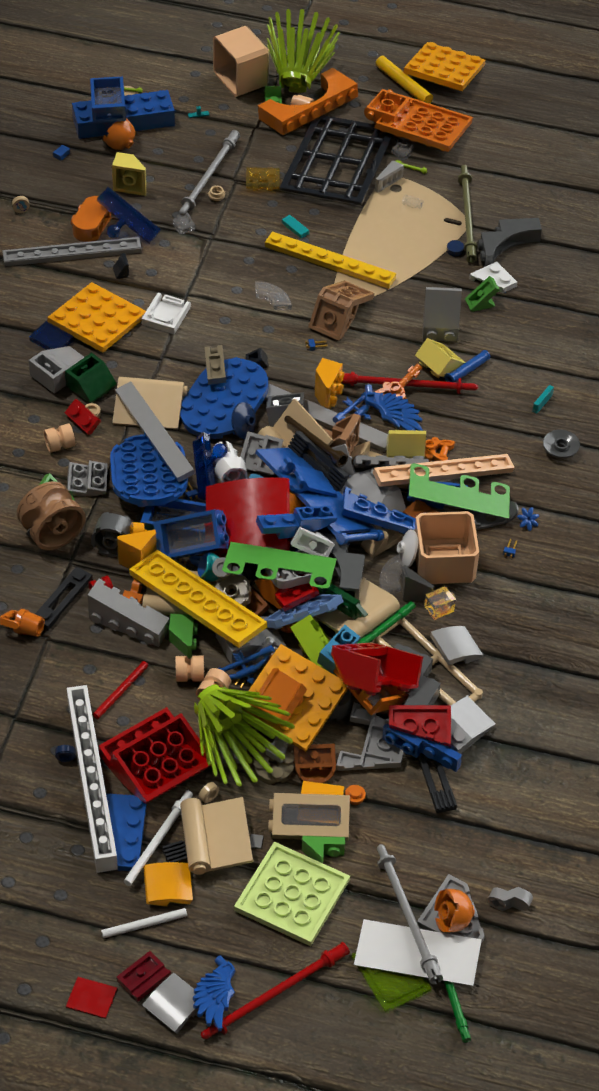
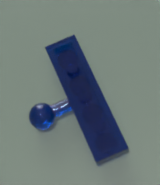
(127, 215)
(204, 461)

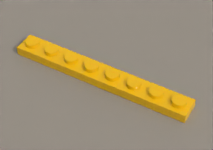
(330, 260)

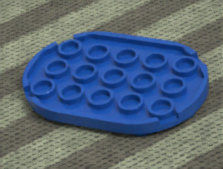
(211, 406)
(142, 475)

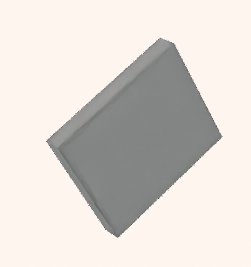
(256, 841)

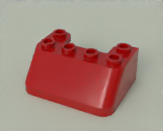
(373, 665)

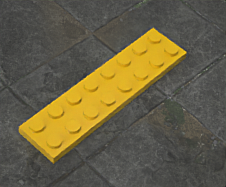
(198, 598)

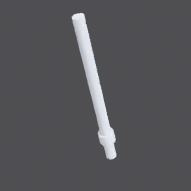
(176, 811)

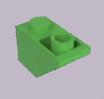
(182, 633)

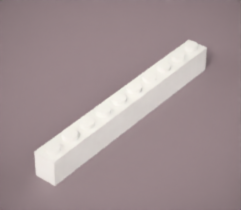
(92, 779)

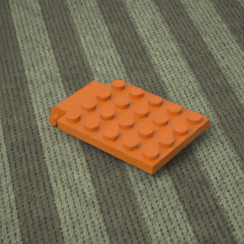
(417, 120)

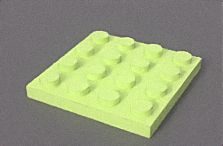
(292, 893)

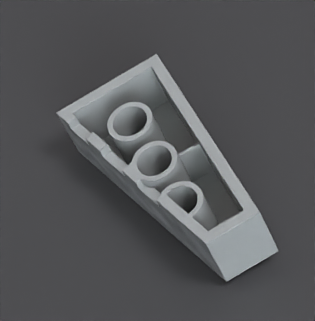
(126, 614)

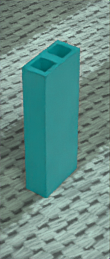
(295, 226)
(543, 398)

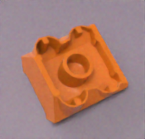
(283, 691)

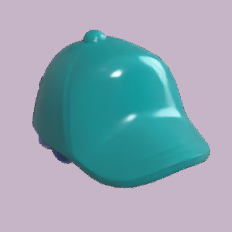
(204, 566)

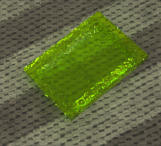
(393, 987)

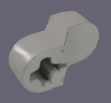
(516, 898)

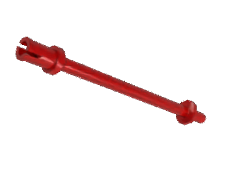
(352, 378)
(327, 959)

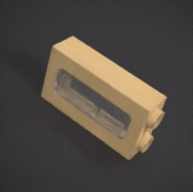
(309, 815)

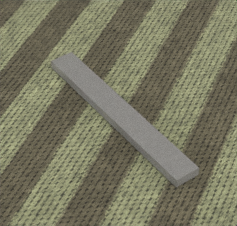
(71, 251)
(324, 417)
(155, 432)

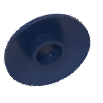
(243, 420)

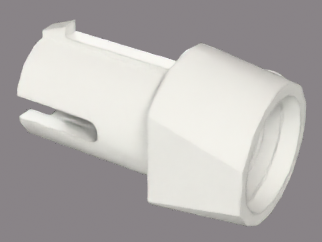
(231, 466)

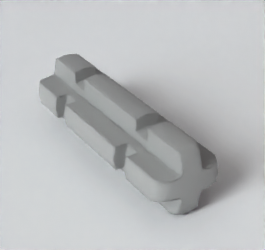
(267, 642)

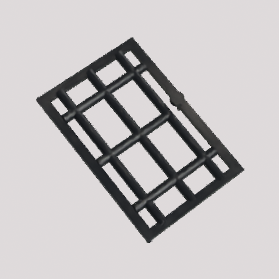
(314, 153)

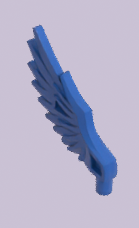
(394, 409)
(215, 992)

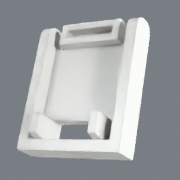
(165, 314)

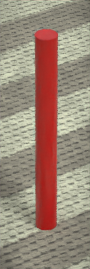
(120, 690)

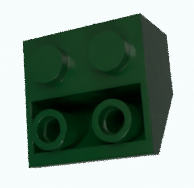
(90, 378)

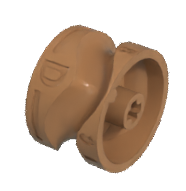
(51, 515)

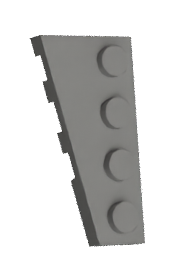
(365, 461)

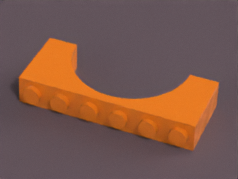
(290, 117)

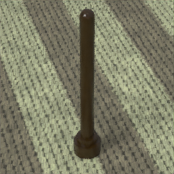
(338, 458)

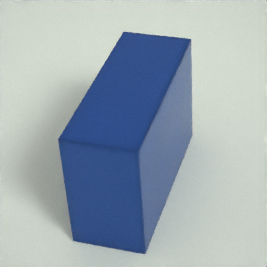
(61, 152)

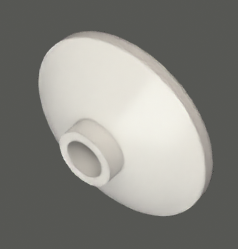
(408, 548)

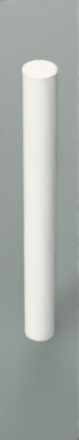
(144, 923)

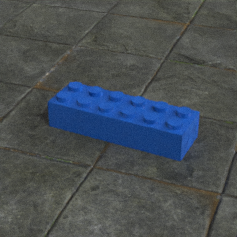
(142, 110)

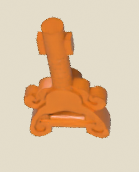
(397, 387)
(433, 444)

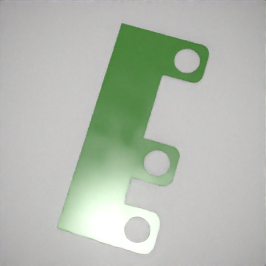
(460, 497)
(276, 558)

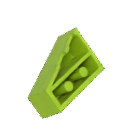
(311, 638)

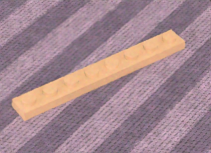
(445, 469)

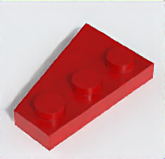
(424, 721)

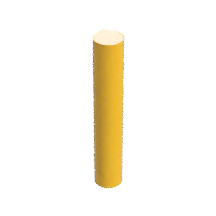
(403, 80)

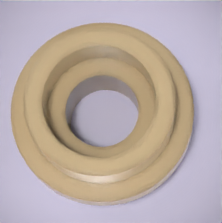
(216, 193)

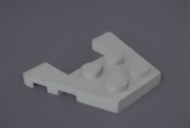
(376, 751)

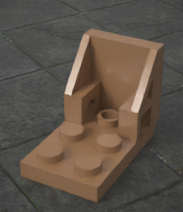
(337, 308)
(346, 432)

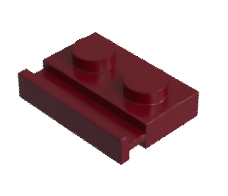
(143, 976)

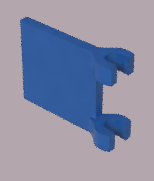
(308, 479)

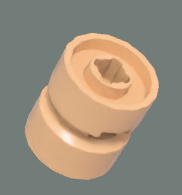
(59, 438)
(189, 668)
(214, 677)

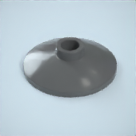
(561, 443)

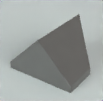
(414, 586)

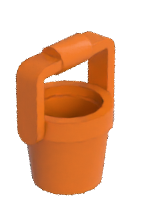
(24, 622)

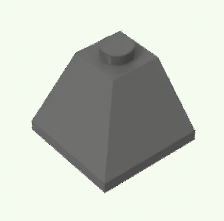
(278, 404)

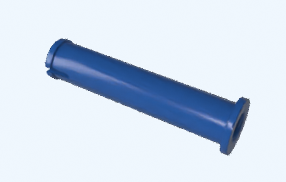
(467, 367)

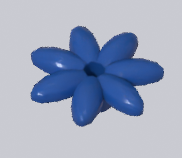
(528, 519)

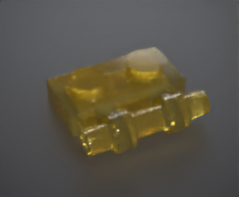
(262, 178)

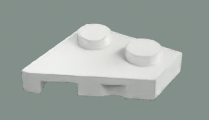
(501, 276)

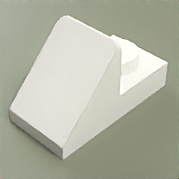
(312, 542)

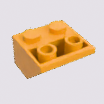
(328, 382)

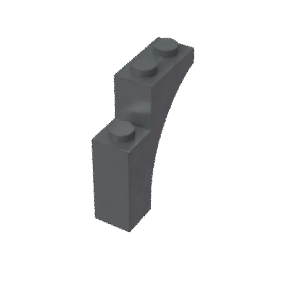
(506, 235)
(348, 567)
(428, 688)

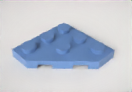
(314, 606)

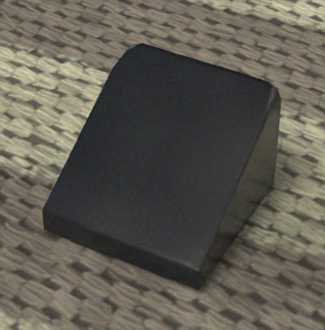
(121, 267)
(259, 357)

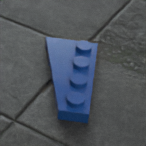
(377, 514)
(127, 823)

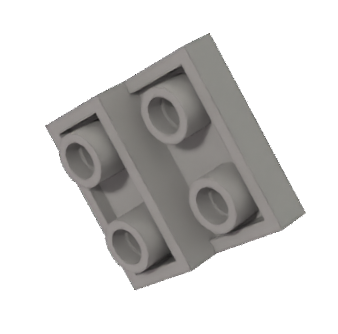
(87, 479)
(456, 644)
(172, 1002)

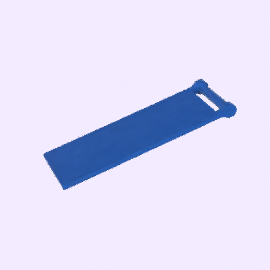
(275, 458)

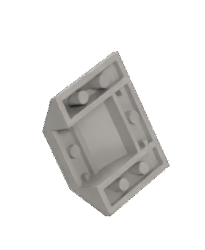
(365, 483)

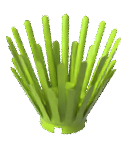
(295, 68)
(223, 713)

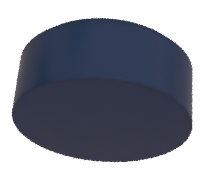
(455, 248)
(65, 753)

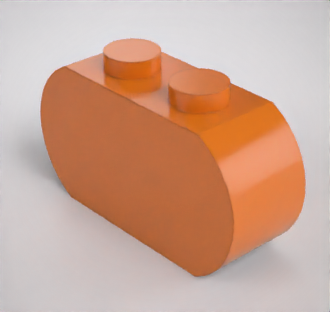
(90, 220)

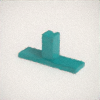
(198, 113)

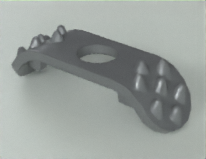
(482, 523)

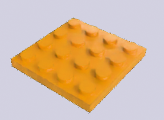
(444, 66)
(97, 317)
(318, 703)

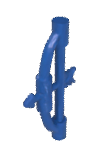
(360, 411)
(247, 671)

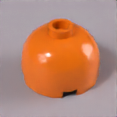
(120, 135)
(454, 910)

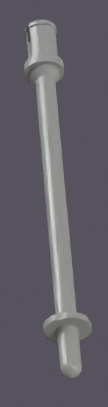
(228, 144)
(428, 961)

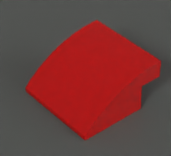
(242, 503)
(154, 755)

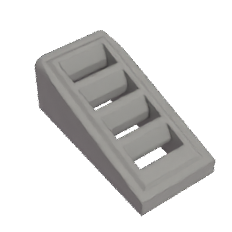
(389, 175)

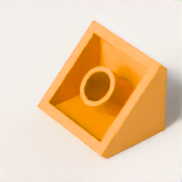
(135, 547)

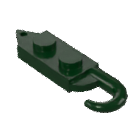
(350, 605)

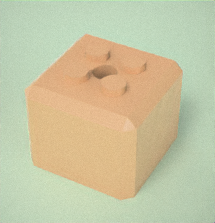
(240, 61)
(447, 547)

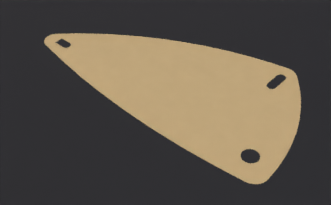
(401, 235)

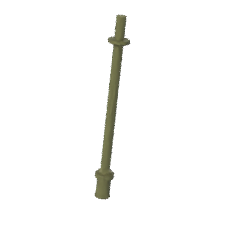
(470, 246)

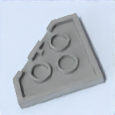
(427, 919)

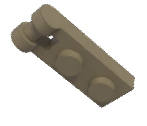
(215, 365)

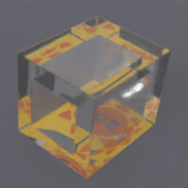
(440, 602)

